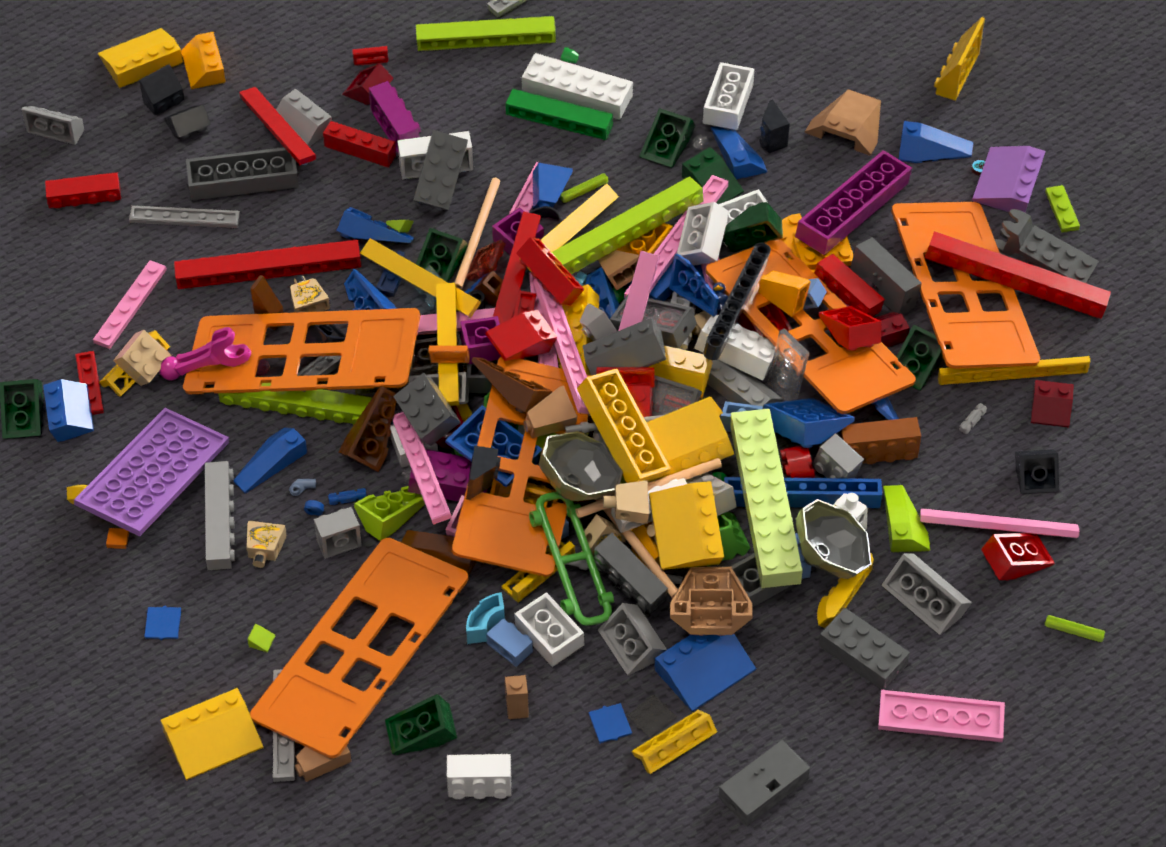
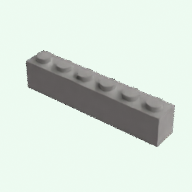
(218, 515)

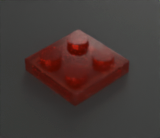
(486, 260)

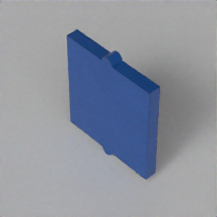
(162, 623)
(610, 723)

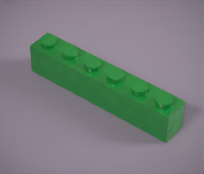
(559, 114)

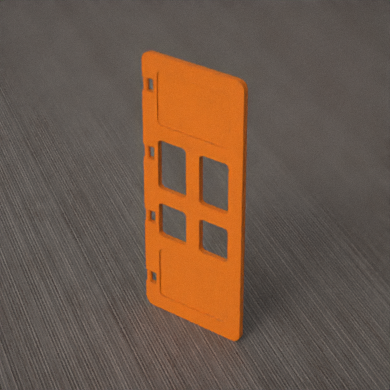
(974, 336)
(375, 347)
(841, 376)
(499, 527)
(319, 706)

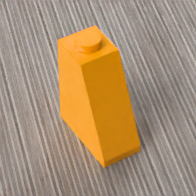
(785, 291)

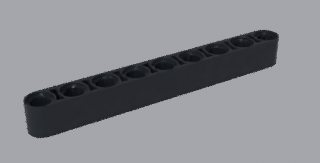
(736, 301)

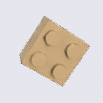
(141, 357)

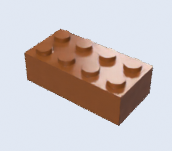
(884, 439)

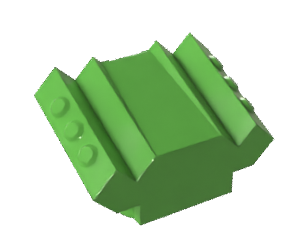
(732, 536)

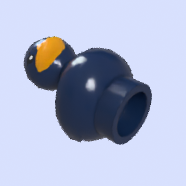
(719, 289)

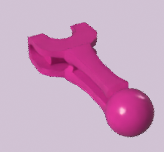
(217, 351)

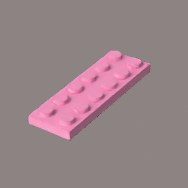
(941, 716)

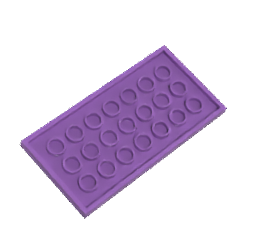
(151, 471)

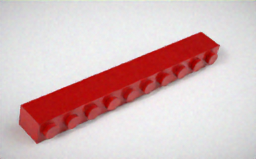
(268, 264)
(1018, 275)

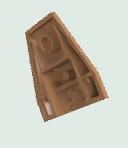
(850, 117)
(711, 602)

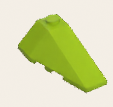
(387, 512)
(903, 522)

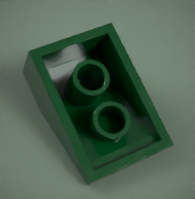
(667, 138)
(709, 163)
(753, 226)
(442, 253)
(920, 355)
(21, 408)
(421, 726)

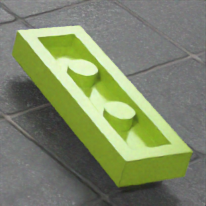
(1062, 208)

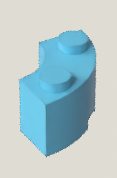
(484, 618)

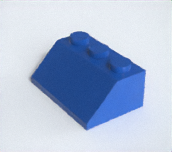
(68, 409)

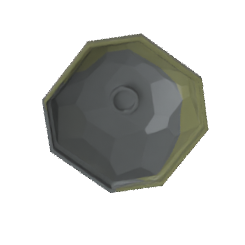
(579, 467)
(832, 540)

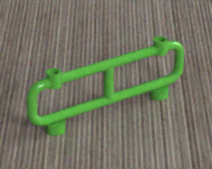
(570, 605)

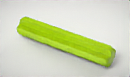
(584, 188)
(1074, 628)

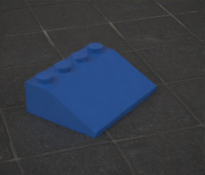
(807, 420)
(505, 439)
(703, 667)

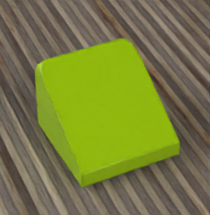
(400, 225)
(260, 638)

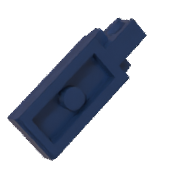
(388, 281)

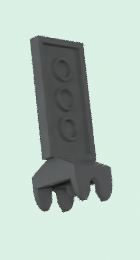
(1044, 248)

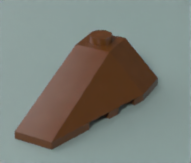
(517, 392)
(369, 435)
(437, 546)

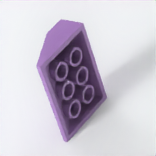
(1009, 177)

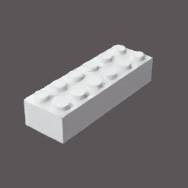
(577, 85)

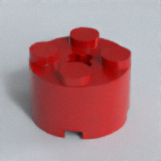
(797, 462)

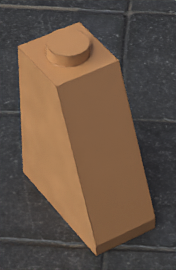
(619, 267)
(550, 414)
(516, 697)
(313, 764)

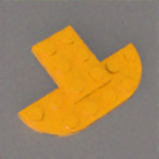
(808, 254)

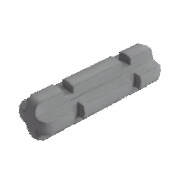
(973, 418)

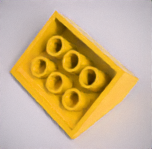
(141, 57)
(960, 62)
(691, 436)
(686, 526)
(211, 733)

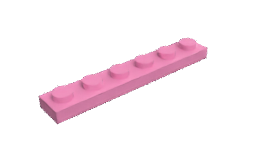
(129, 304)

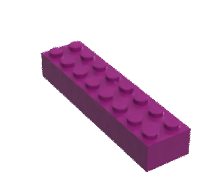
(853, 202)

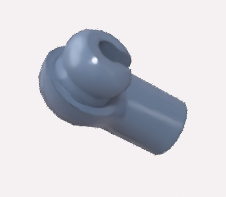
(302, 484)

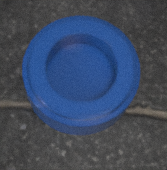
(314, 507)

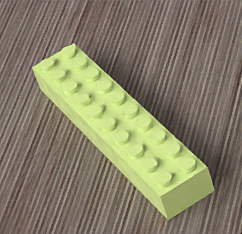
(765, 498)

